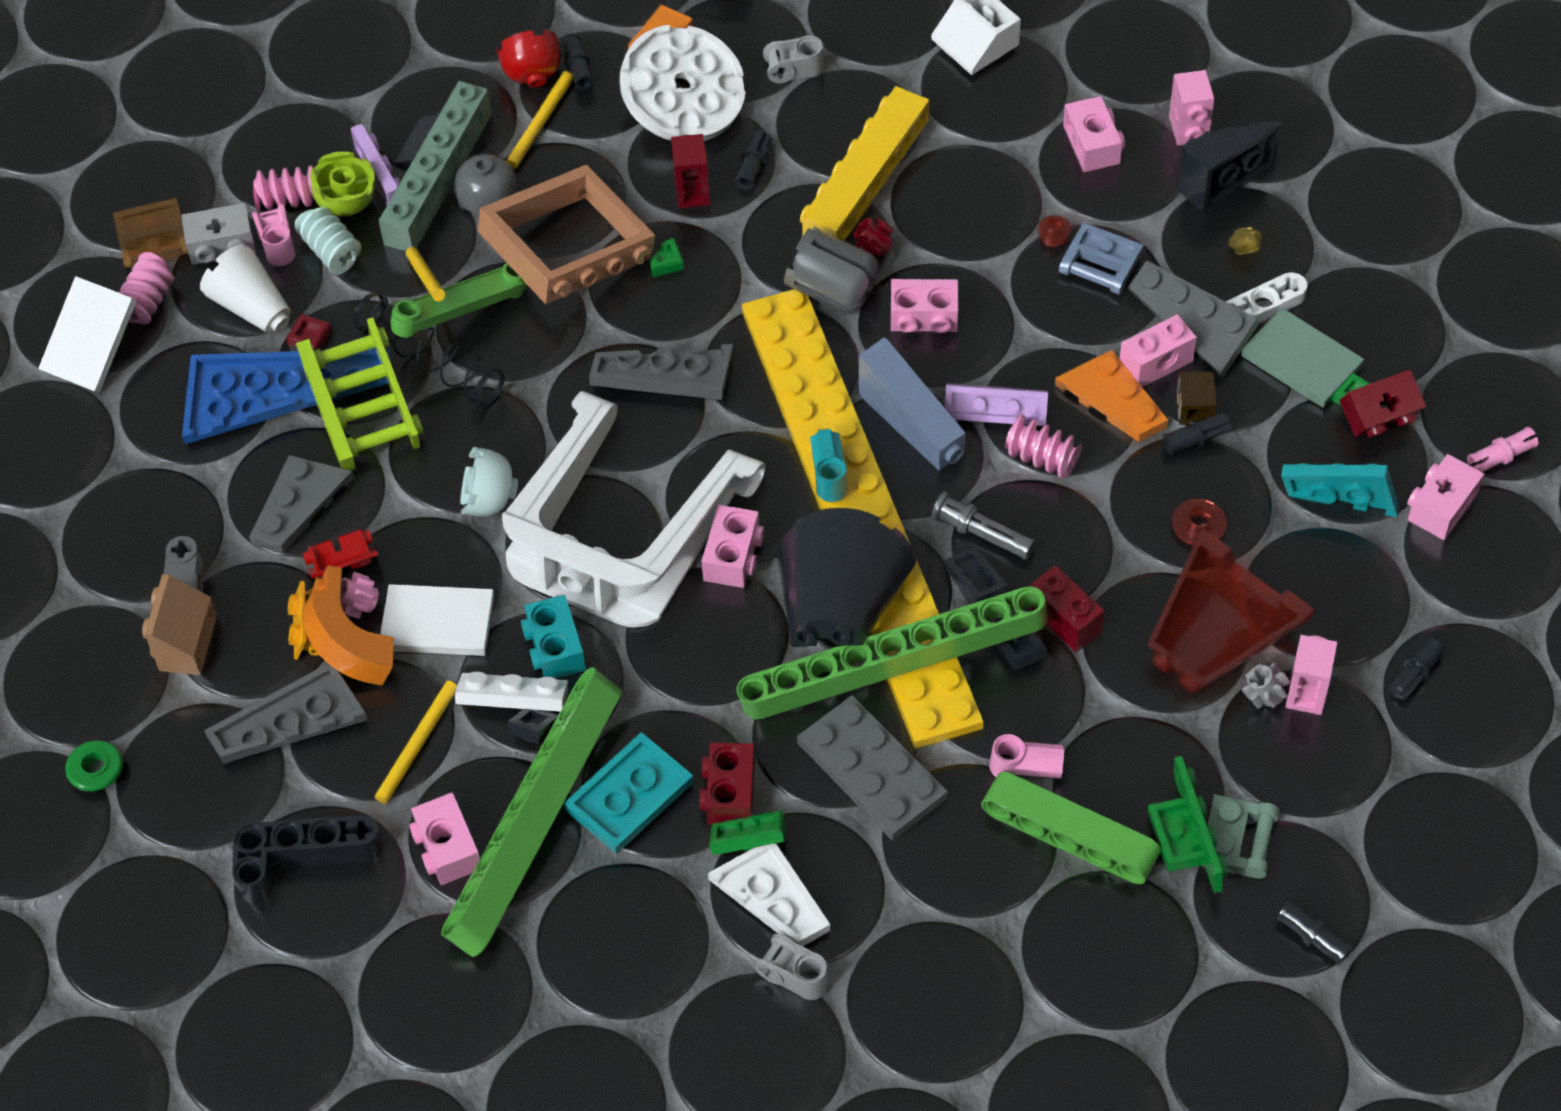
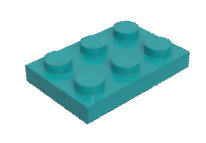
(628, 793)

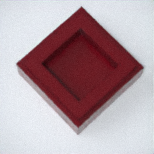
(309, 328)

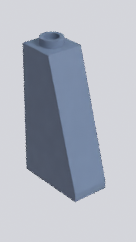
(909, 405)

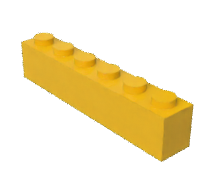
(867, 164)

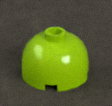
(342, 183)

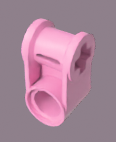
(275, 235)

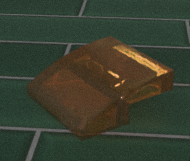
(150, 229)

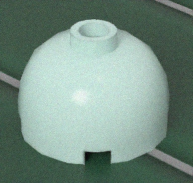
(487, 484)

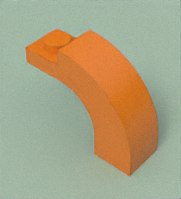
(338, 640)

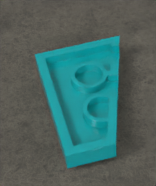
(1349, 483)

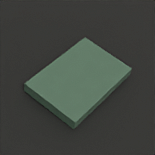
(1302, 357)

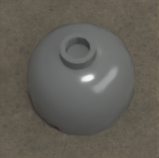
(484, 181)

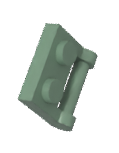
(1229, 821)

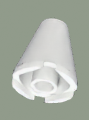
(246, 289)

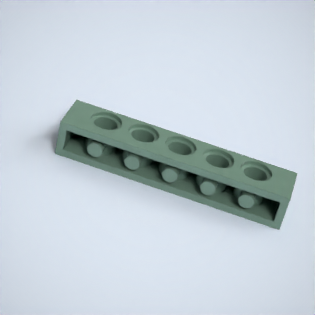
(435, 167)

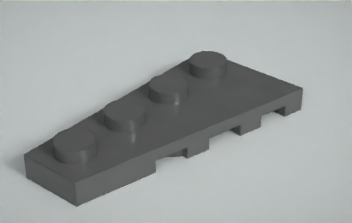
(1216, 324)
(688, 373)

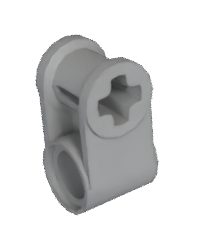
(797, 59)
(788, 963)

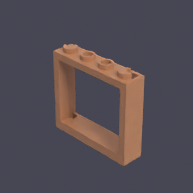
(501, 216)

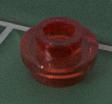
(1054, 230)

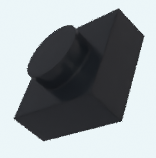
(532, 724)

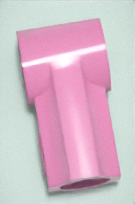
(1029, 758)

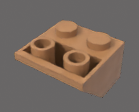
(179, 626)

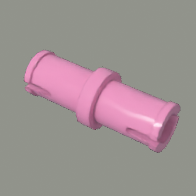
(1503, 450)

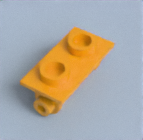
(297, 632)

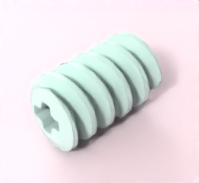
(328, 239)

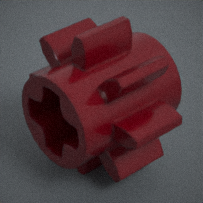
(874, 236)

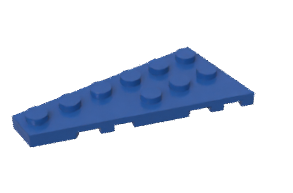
(255, 387)

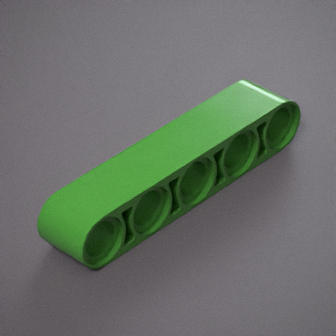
(1071, 827)

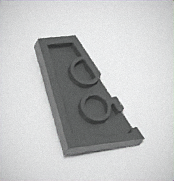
(295, 499)

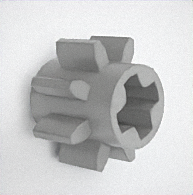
(1266, 685)

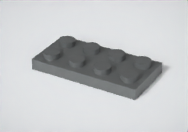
(872, 767)

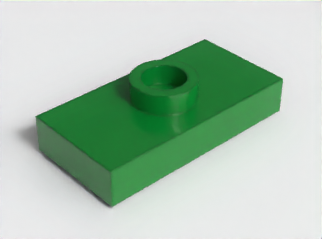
(747, 832)

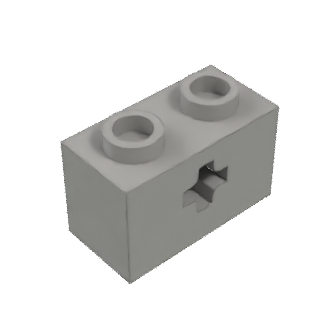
(215, 231)

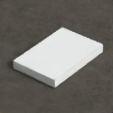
(87, 334)
(438, 619)

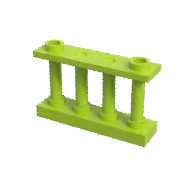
(337, 418)

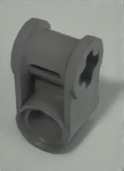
(184, 562)

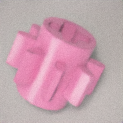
(358, 595)

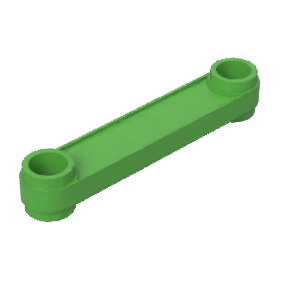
(461, 298)

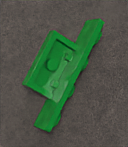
(1183, 830)

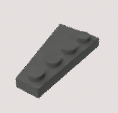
(294, 713)

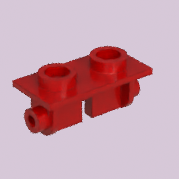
(352, 552)

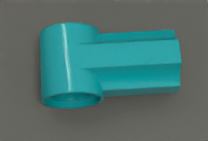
(829, 465)

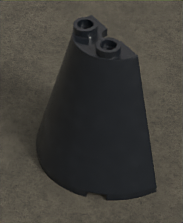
(840, 575)

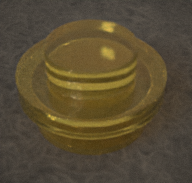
(1245, 240)

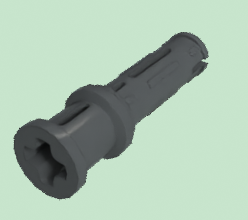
(969, 520)

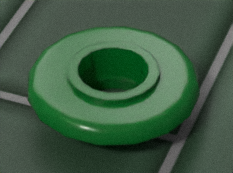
(87, 754)

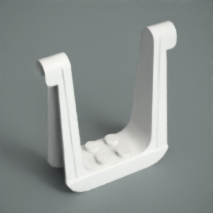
(613, 588)

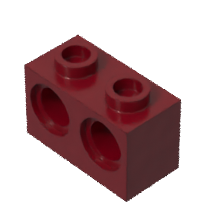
(690, 170)
(728, 783)

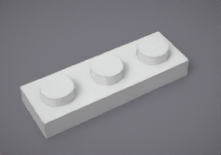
(511, 691)

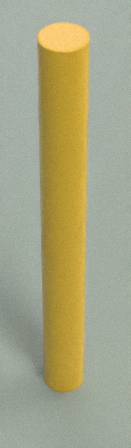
(540, 119)
(425, 274)
(416, 742)

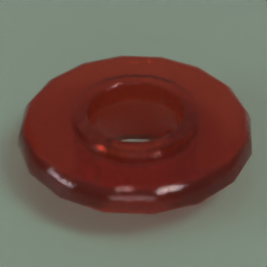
(1188, 530)

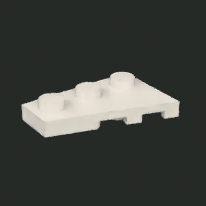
(772, 892)

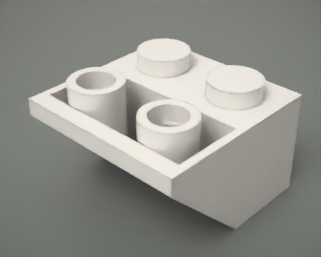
(977, 32)

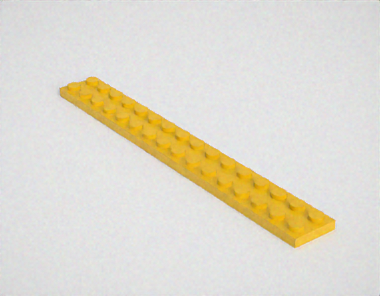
(813, 398)

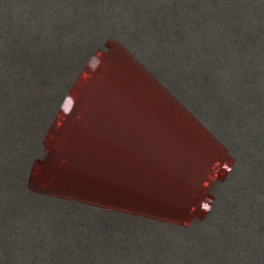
(1220, 617)

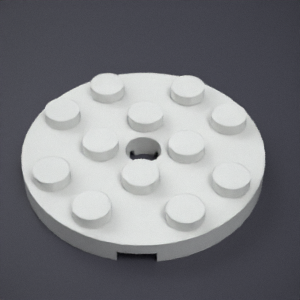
(689, 54)

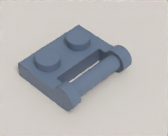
(1105, 250)

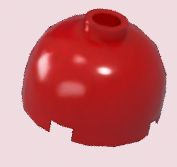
(530, 57)

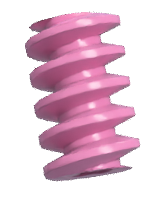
(282, 189)
(147, 285)
(1042, 448)

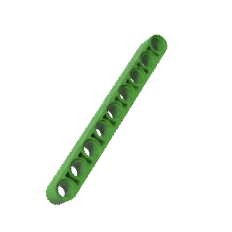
(880, 666)
(531, 813)

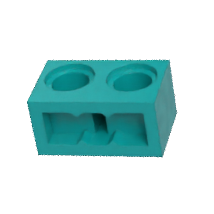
(558, 636)

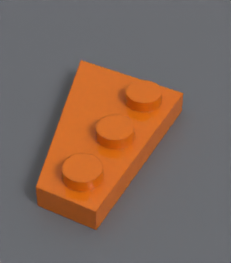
(1116, 394)

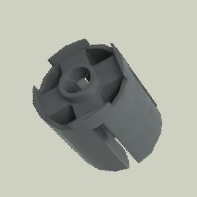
(832, 271)

